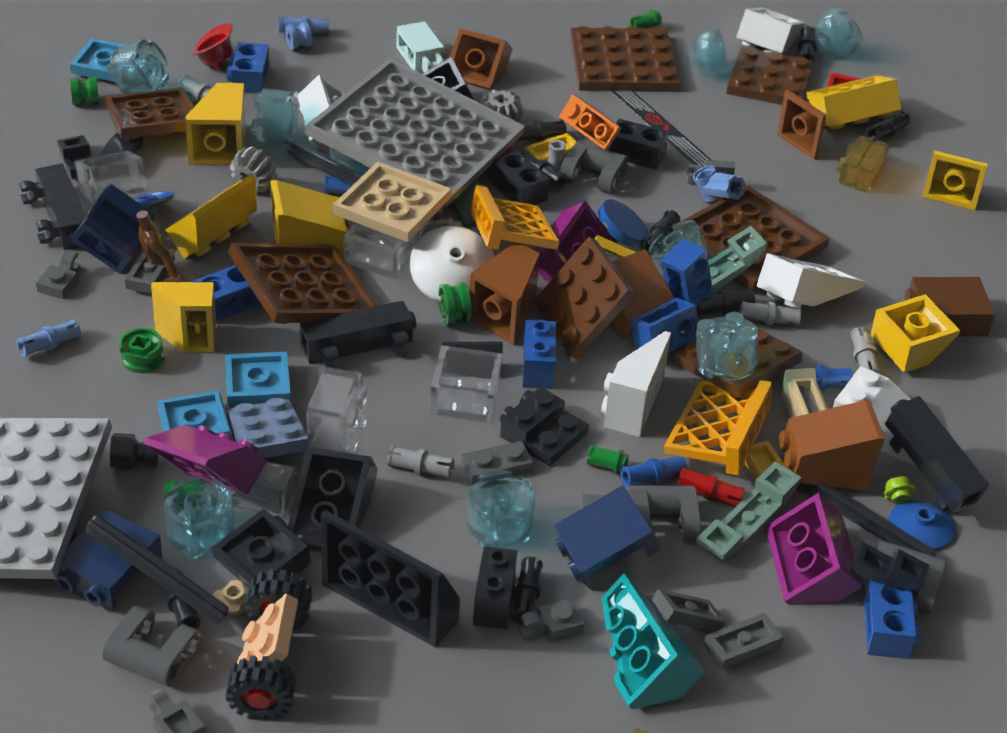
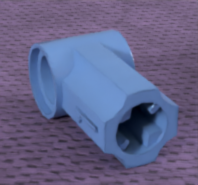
(717, 185)

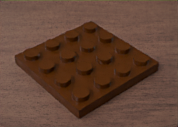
(624, 59)
(781, 230)
(300, 280)

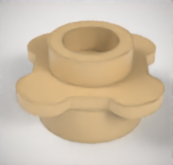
(234, 596)

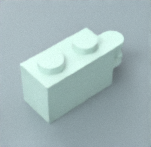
(420, 46)

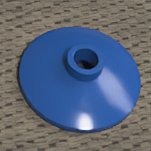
(155, 199)
(924, 523)

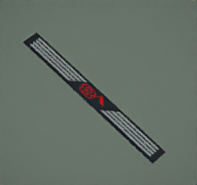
(655, 120)

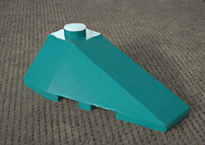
(647, 652)

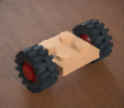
(257, 679)

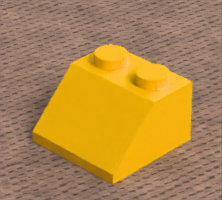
(955, 180)
(913, 332)

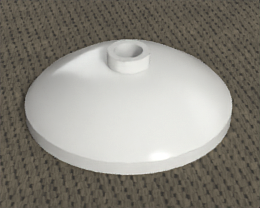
(434, 265)

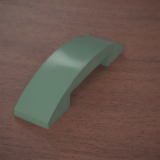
(742, 252)
(752, 514)

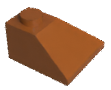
(480, 57)
(801, 124)

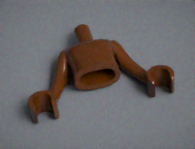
(153, 245)

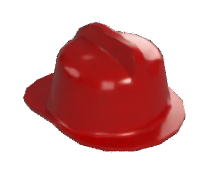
(215, 46)

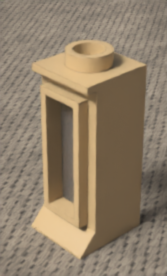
(801, 392)

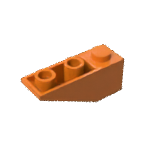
(590, 121)

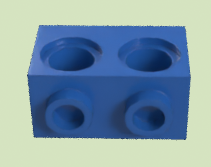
(249, 66)
(687, 272)
(230, 292)
(674, 317)
(539, 354)
(890, 621)

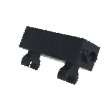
(60, 202)
(358, 333)
(935, 454)

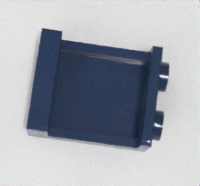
(111, 228)
(603, 534)
(97, 571)

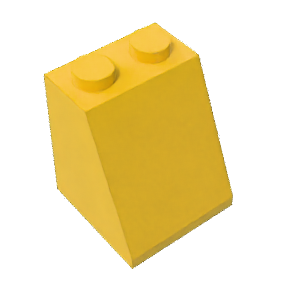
(217, 126)
(305, 216)

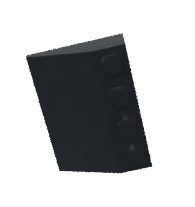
(387, 581)

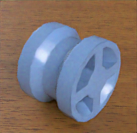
(298, 36)

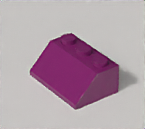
(572, 230)
(210, 456)
(813, 554)

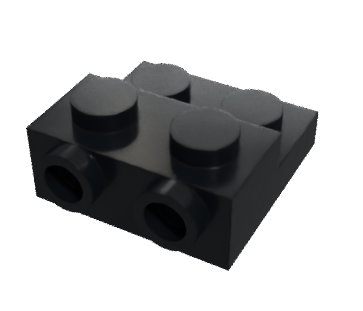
(542, 425)
(262, 545)

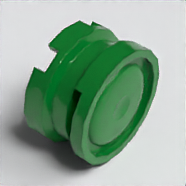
(455, 303)
(141, 350)

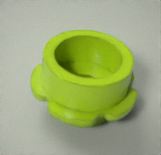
(899, 490)

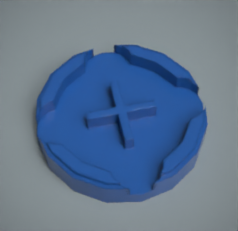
(622, 223)

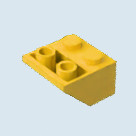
(186, 315)

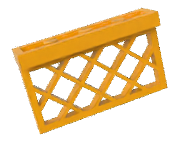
(510, 221)
(743, 427)

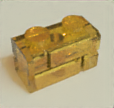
(862, 163)

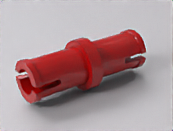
(711, 487)

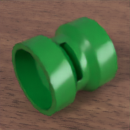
(81, 91)

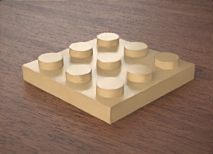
(392, 201)

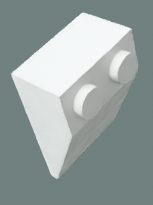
(769, 30)
(804, 281)
(635, 386)
(882, 394)

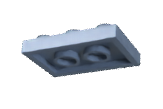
(269, 427)

